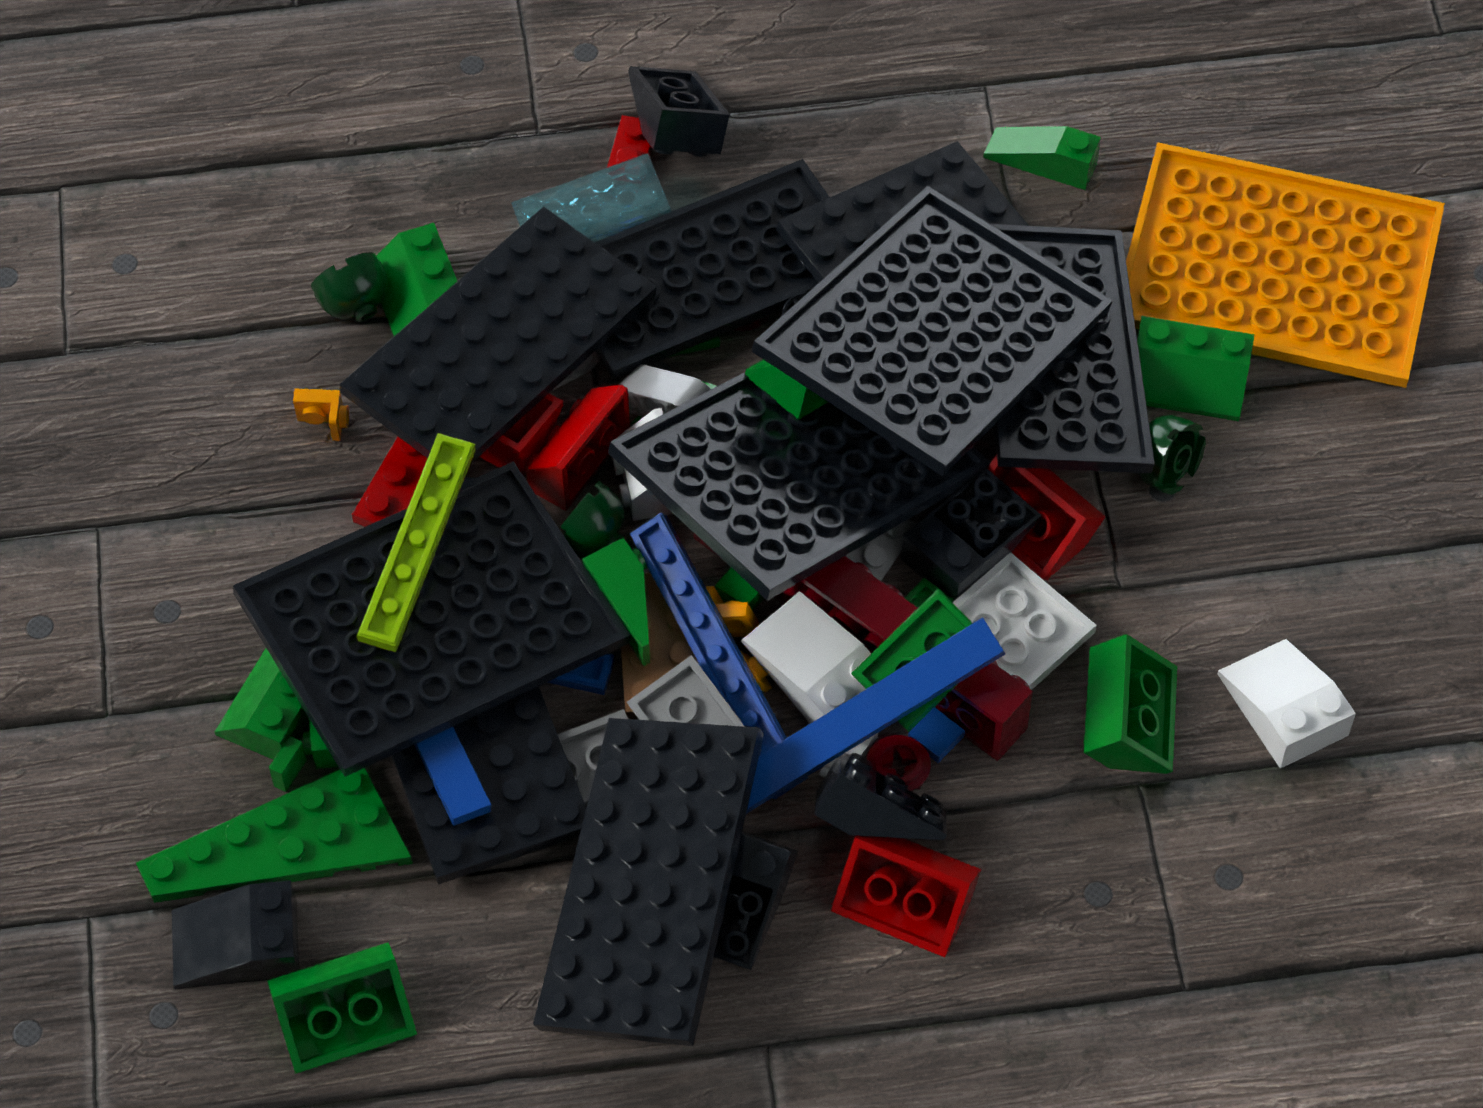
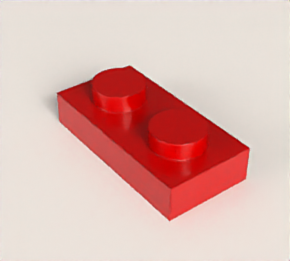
(628, 141)

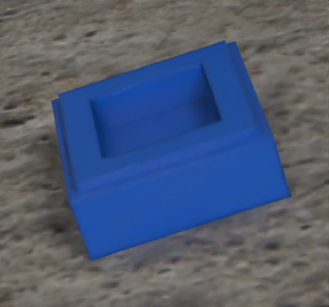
(937, 734)

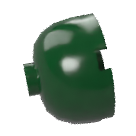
(353, 289)
(1175, 451)
(594, 522)

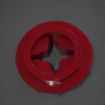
(909, 753)

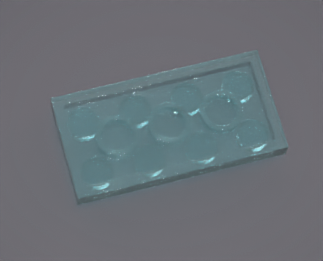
(602, 200)

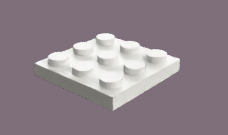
(1027, 619)

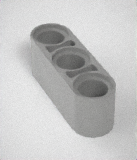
(658, 388)

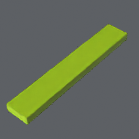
(416, 543)

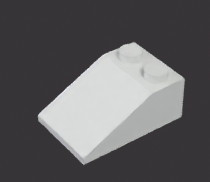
(808, 656)
(1288, 702)

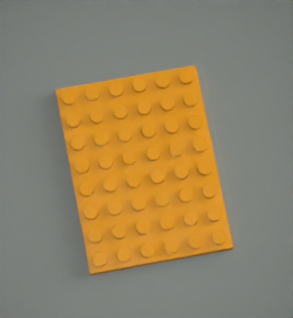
(1296, 258)

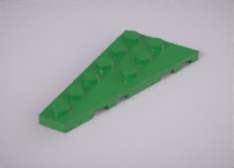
(296, 837)

